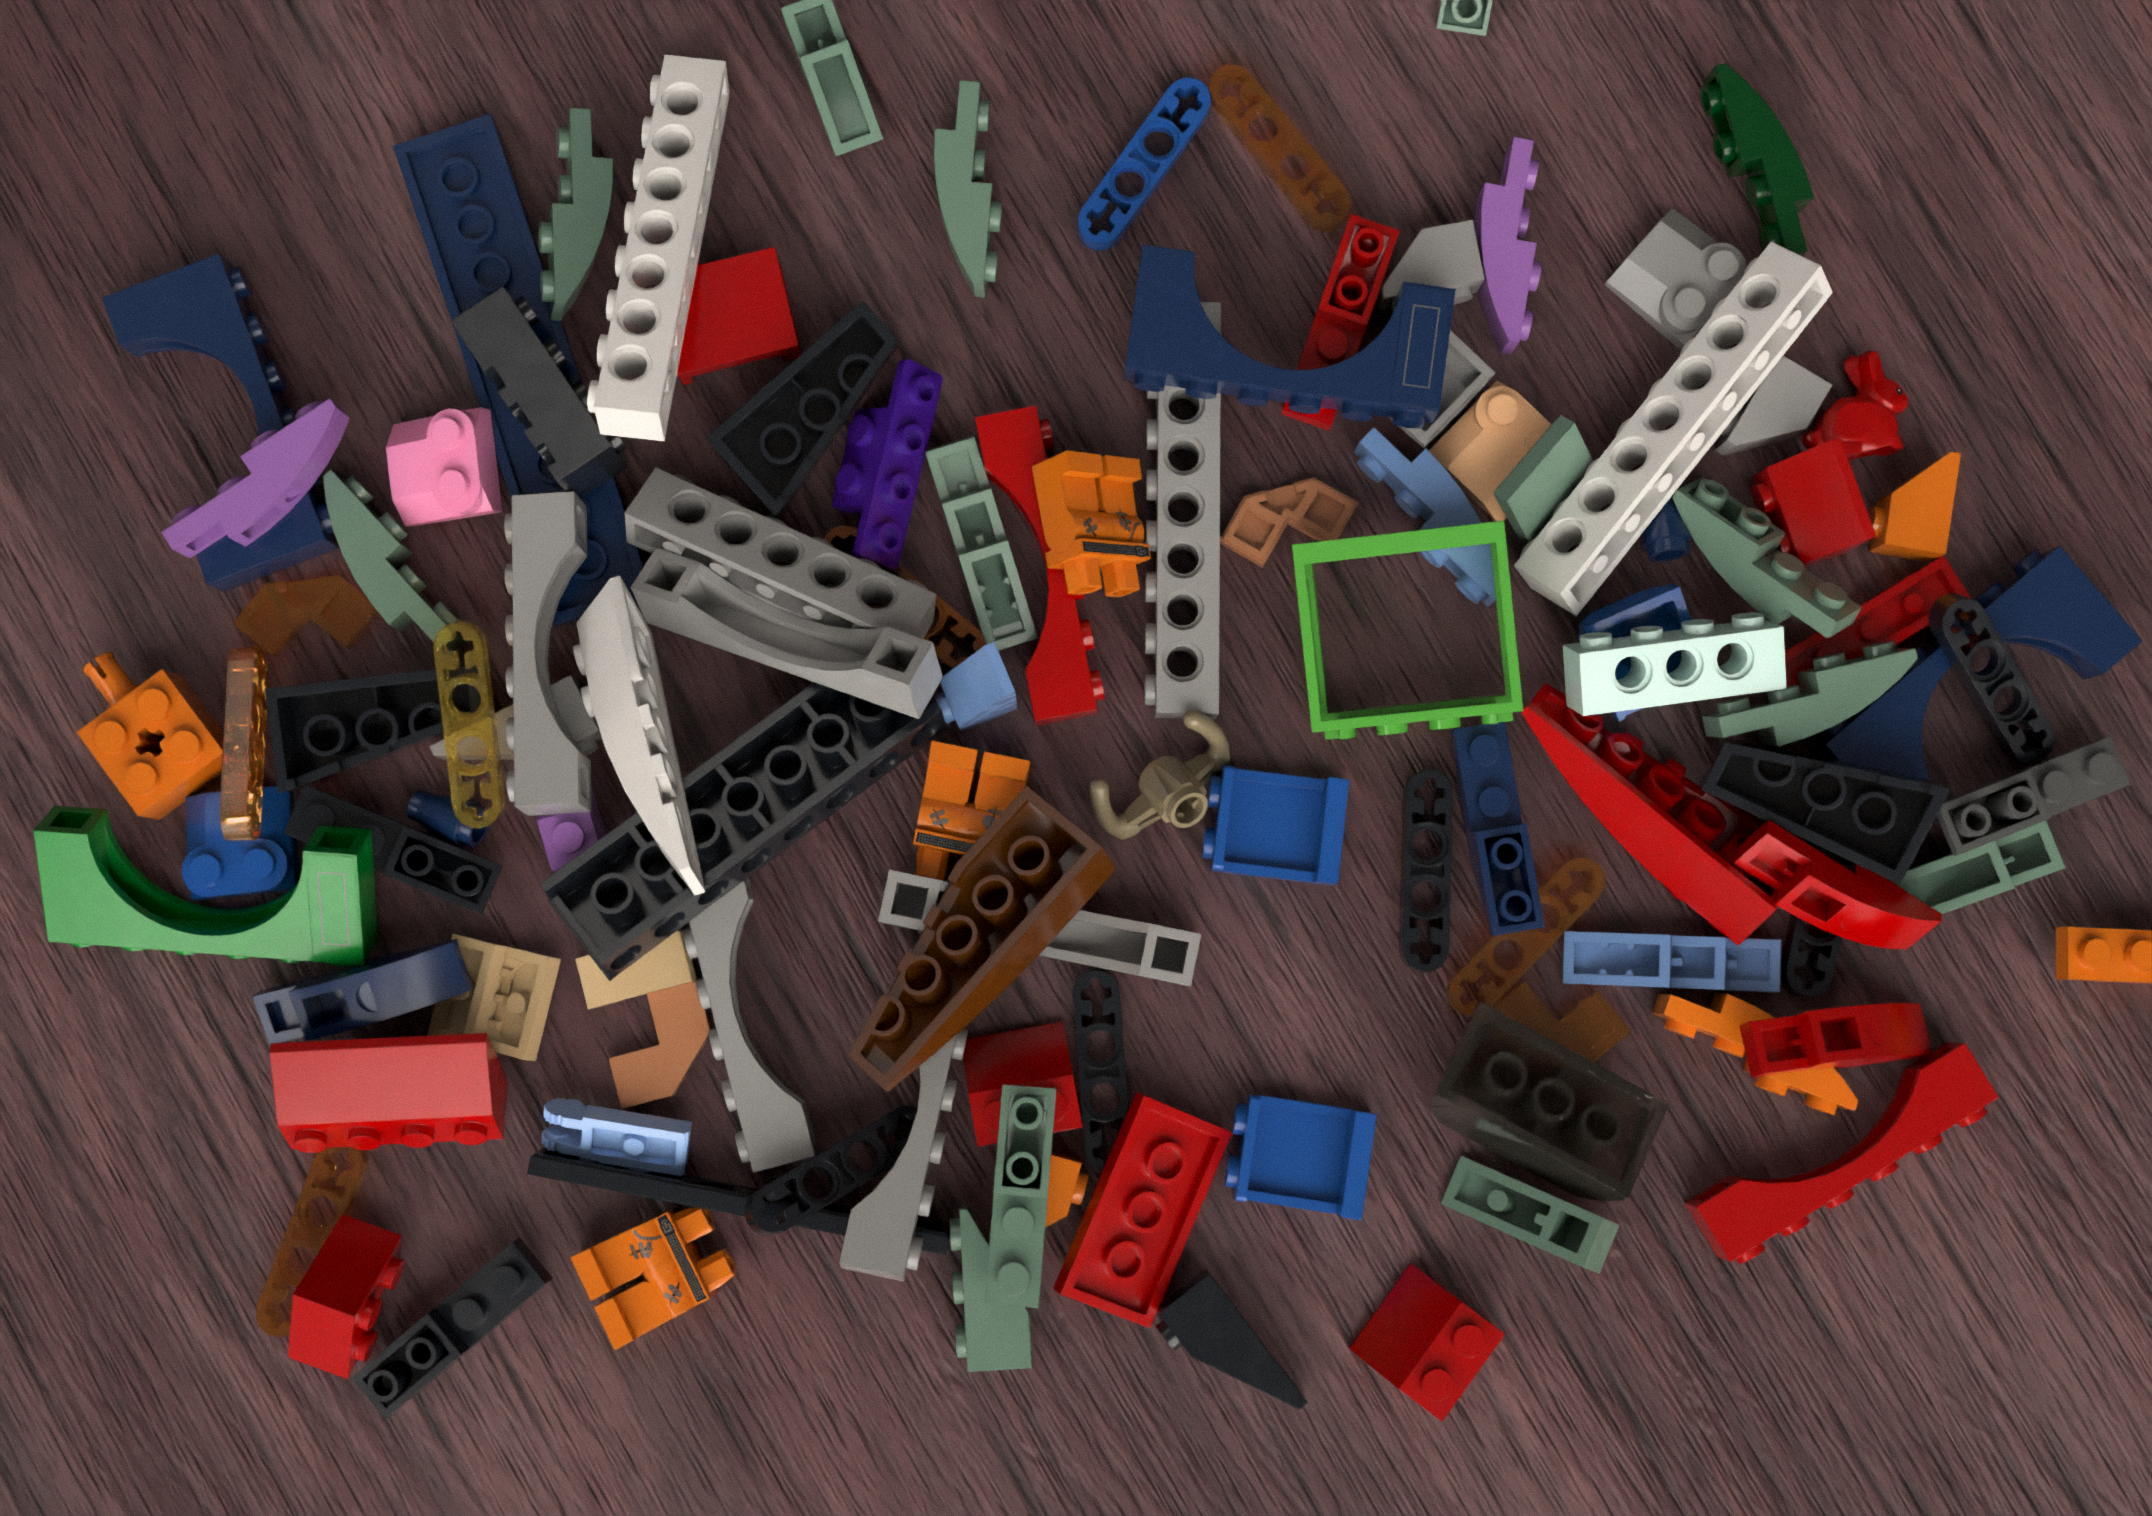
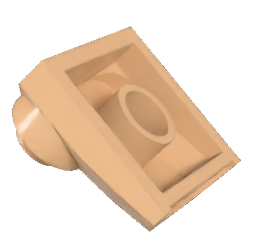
(1489, 444)

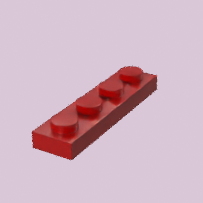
(1885, 617)

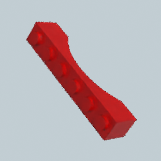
(1059, 669)
(1929, 1099)

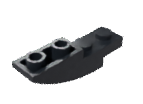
(402, 850)
(452, 1328)

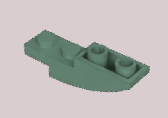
(965, 204)
(578, 218)
(1744, 552)
(374, 553)
(1827, 696)
(1020, 1196)

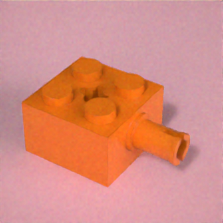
(128, 733)

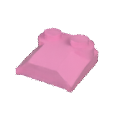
(444, 467)

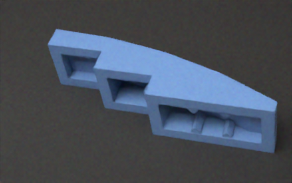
(1671, 961)

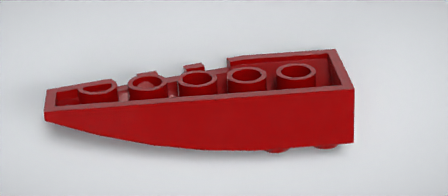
(1657, 815)

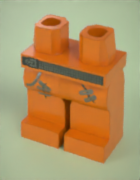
(1092, 520)
(946, 818)
(672, 1271)

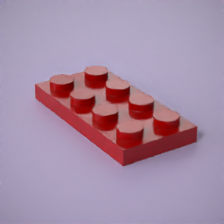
(1142, 1210)

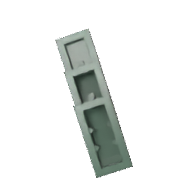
(981, 543)

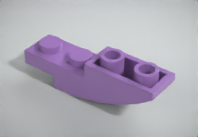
(1505, 260)
(282, 472)

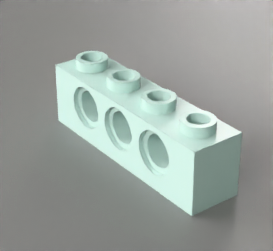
(1753, 667)

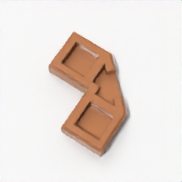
(1305, 505)
(660, 1069)

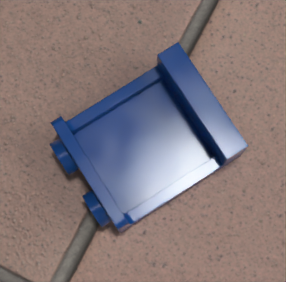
(1276, 825)
(1301, 1155)

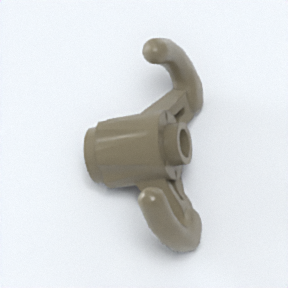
(1167, 786)

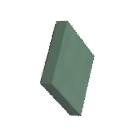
(1543, 479)

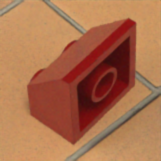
(1814, 503)
(1021, 1058)
(1426, 1342)

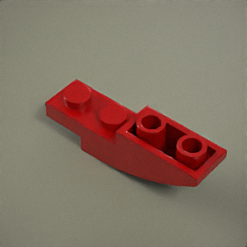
(1346, 303)
(1832, 897)
(1836, 1038)

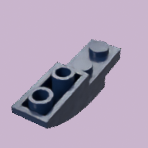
(1495, 829)
(363, 993)

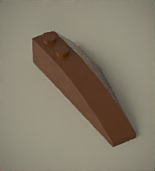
(989, 926)

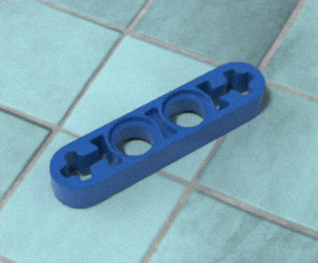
(1148, 166)

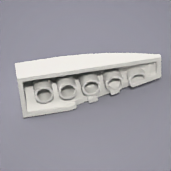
(634, 721)

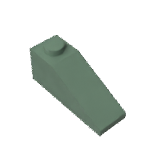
(1530, 1214)

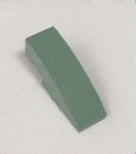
(831, 74)
(1985, 871)

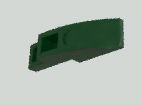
(1756, 144)

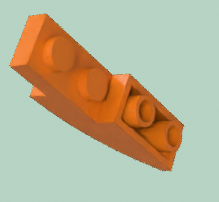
(2104, 954)
(1823, 1087)

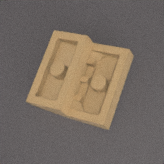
(506, 1000)

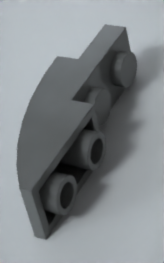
(2031, 795)

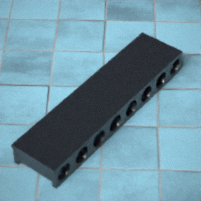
(743, 813)

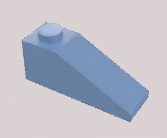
(977, 690)

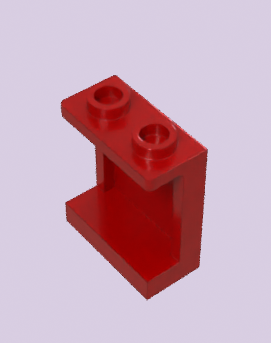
(738, 315)

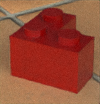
(342, 1296)

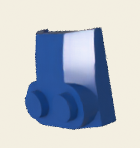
(1650, 607)
(239, 868)

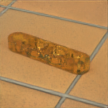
(475, 724)

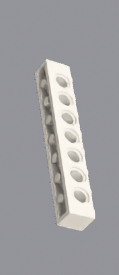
(678, 166)
(1795, 295)

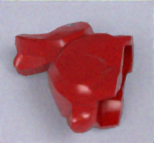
(1867, 420)

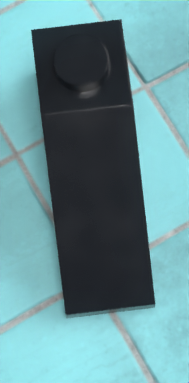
(1218, 1335)

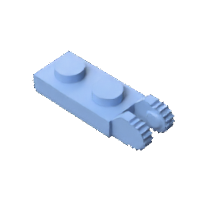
(617, 1136)

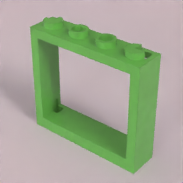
(1395, 718)

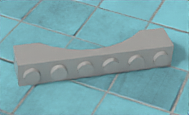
(547, 550)
(865, 663)
(1087, 939)
(771, 1115)
(884, 1223)

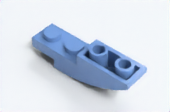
(1432, 493)

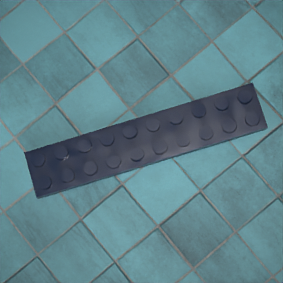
(477, 246)

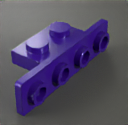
(885, 463)

